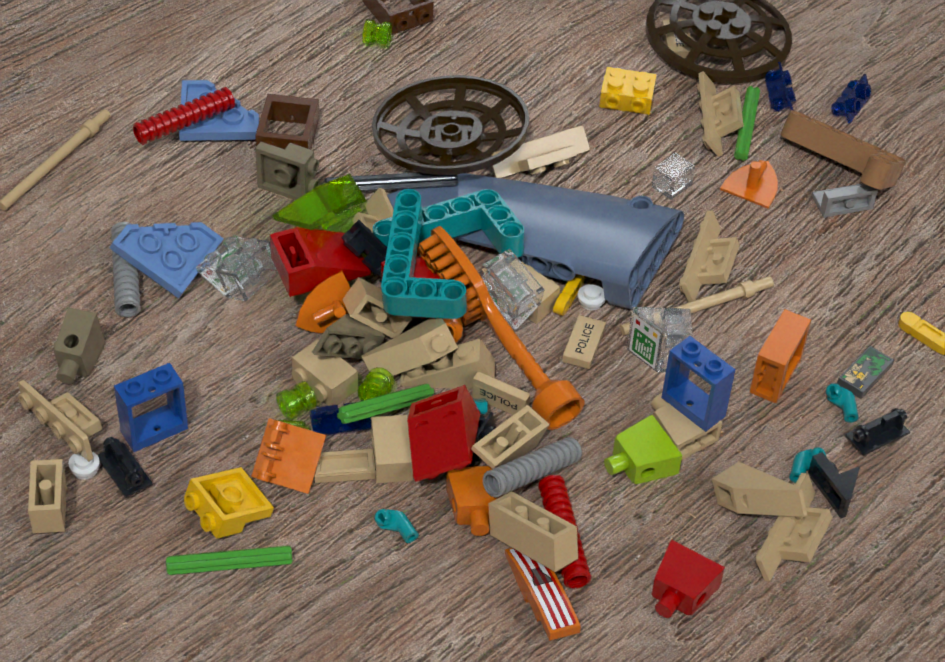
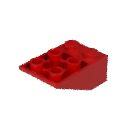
(311, 256)
(442, 432)

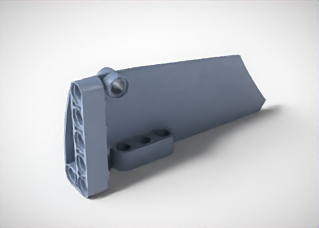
(578, 232)

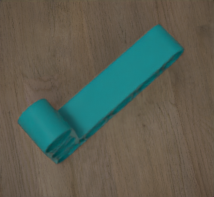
(467, 214)
(400, 289)

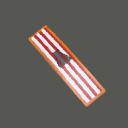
(545, 594)

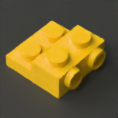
(627, 90)
(226, 501)

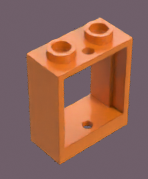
(780, 356)

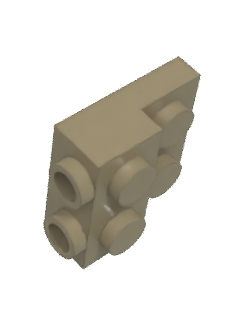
(287, 170)

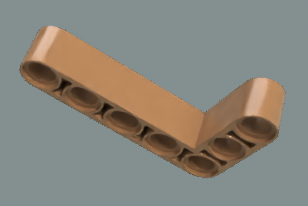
(878, 167)

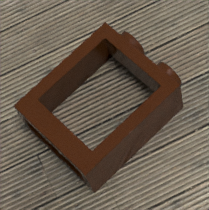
(403, 19)
(291, 110)

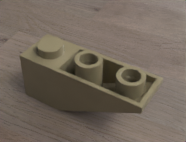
(348, 339)

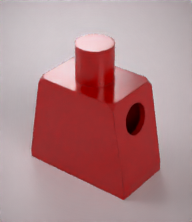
(685, 580)

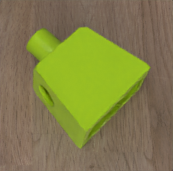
(644, 453)

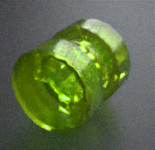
(377, 33)
(376, 383)
(296, 400)

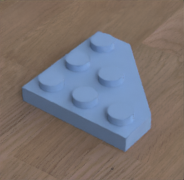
(228, 125)
(167, 251)

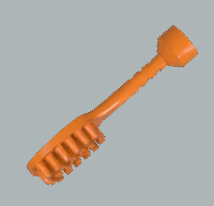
(554, 399)

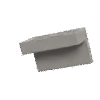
(845, 199)

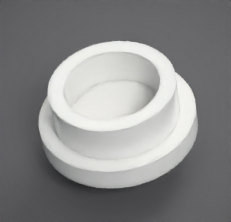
(591, 296)
(82, 468)

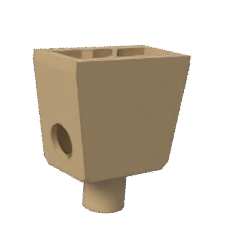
(681, 430)

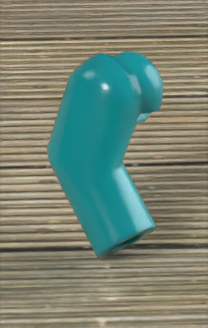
(843, 399)
(396, 521)

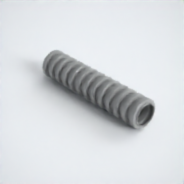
(125, 281)
(532, 467)

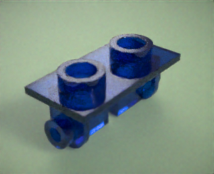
(779, 92)
(852, 98)
(325, 421)

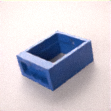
(680, 391)
(169, 418)

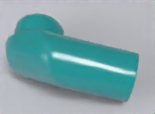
(802, 462)

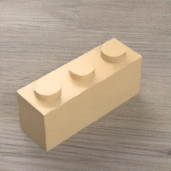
(533, 531)

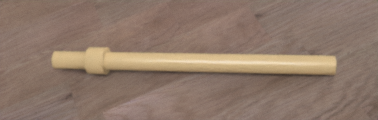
(88, 130)
(745, 290)

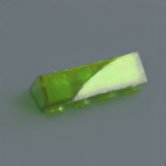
(324, 205)

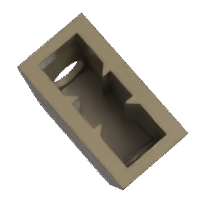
(78, 344)

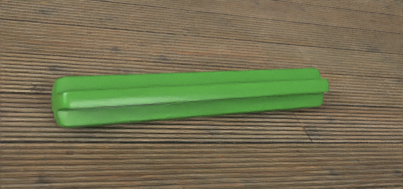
(748, 114)
(383, 404)
(228, 560)

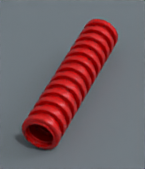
(183, 115)
(556, 500)

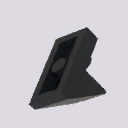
(834, 486)

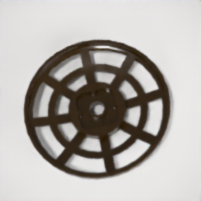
(707, 26)
(465, 127)

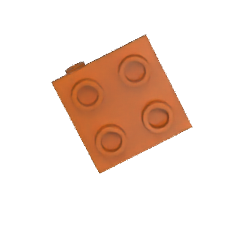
(288, 456)

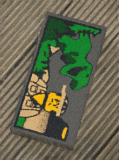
(865, 372)

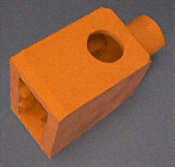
(469, 498)

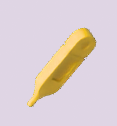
(568, 295)
(923, 331)

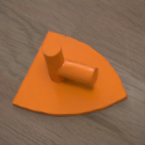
(753, 183)
(324, 304)

